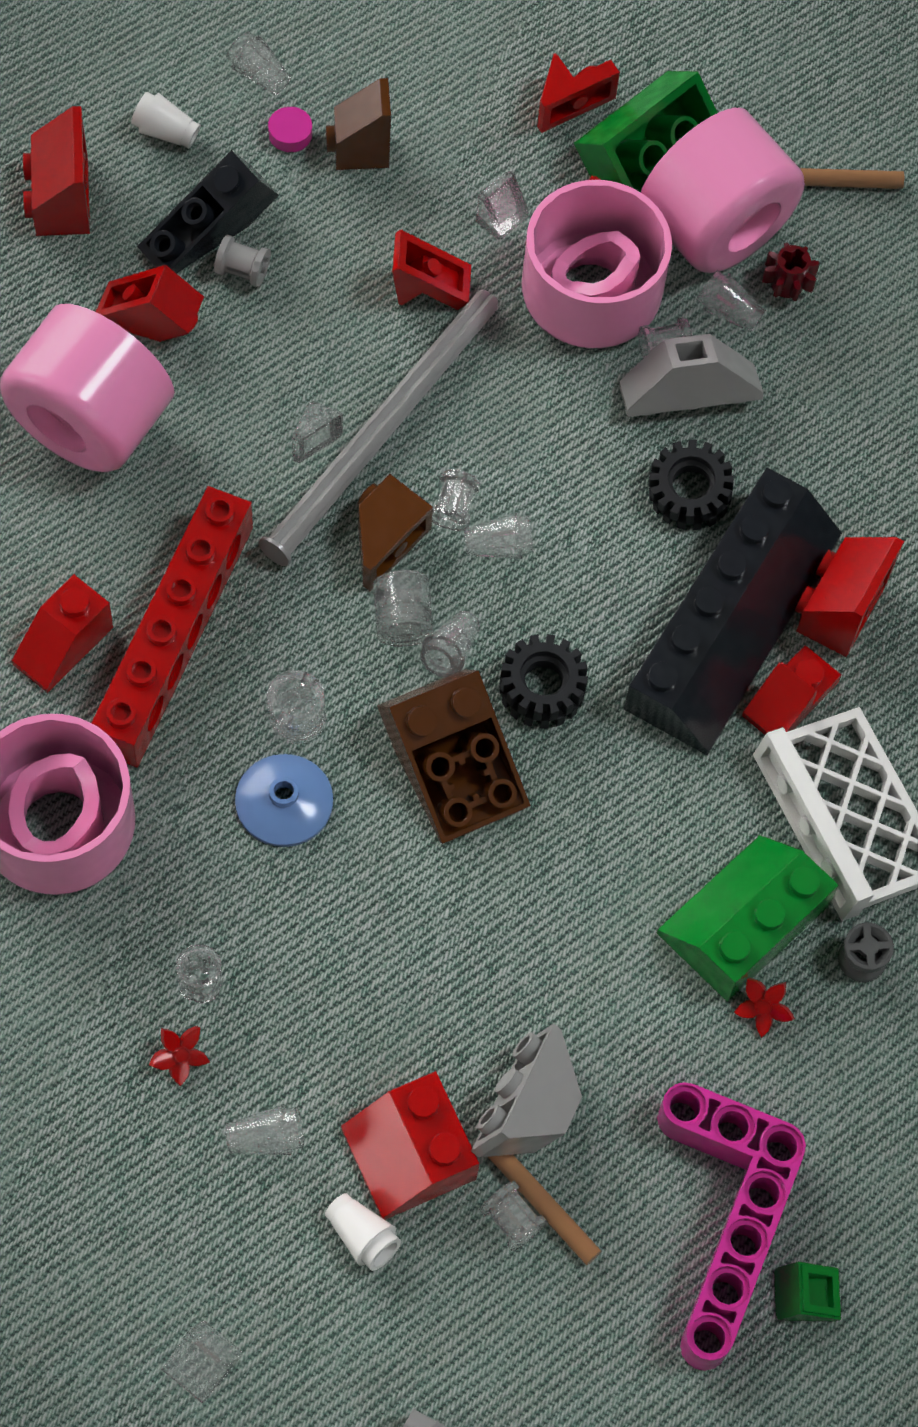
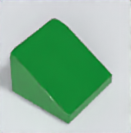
(807, 1292)

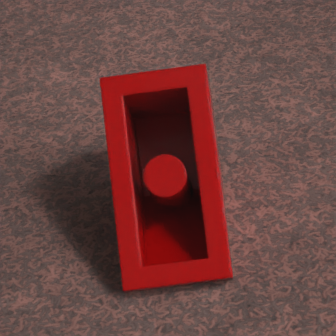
(152, 304)
(63, 633)

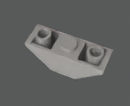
(689, 376)
(533, 1098)

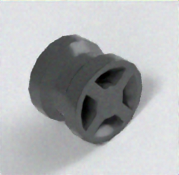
(872, 943)

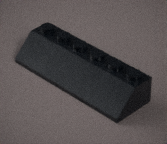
(733, 613)

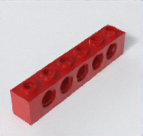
(174, 622)

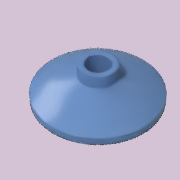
(284, 820)

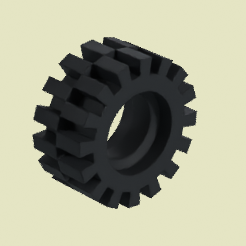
(691, 460)
(550, 656)

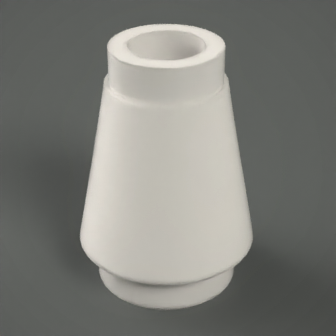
(164, 121)
(364, 1233)

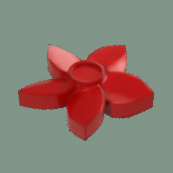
(764, 1005)
(179, 1054)

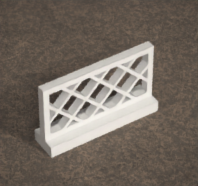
(812, 815)

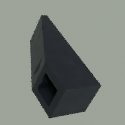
(218, 206)

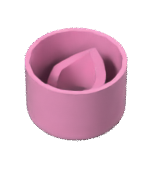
(724, 190)
(602, 227)
(86, 388)
(70, 757)

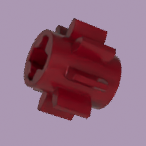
(790, 271)

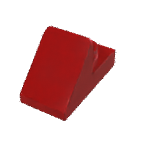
(571, 96)
(430, 271)
(791, 692)

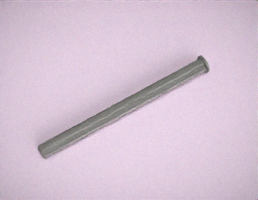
(378, 429)

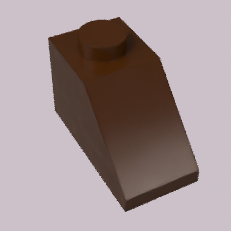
(362, 129)
(389, 526)

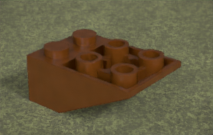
(454, 754)

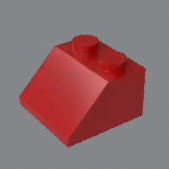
(58, 177)
(847, 591)
(410, 1146)

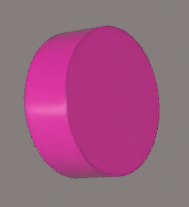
(290, 129)

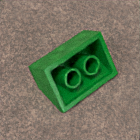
(643, 129)
(748, 913)

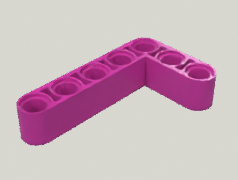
(745, 1216)

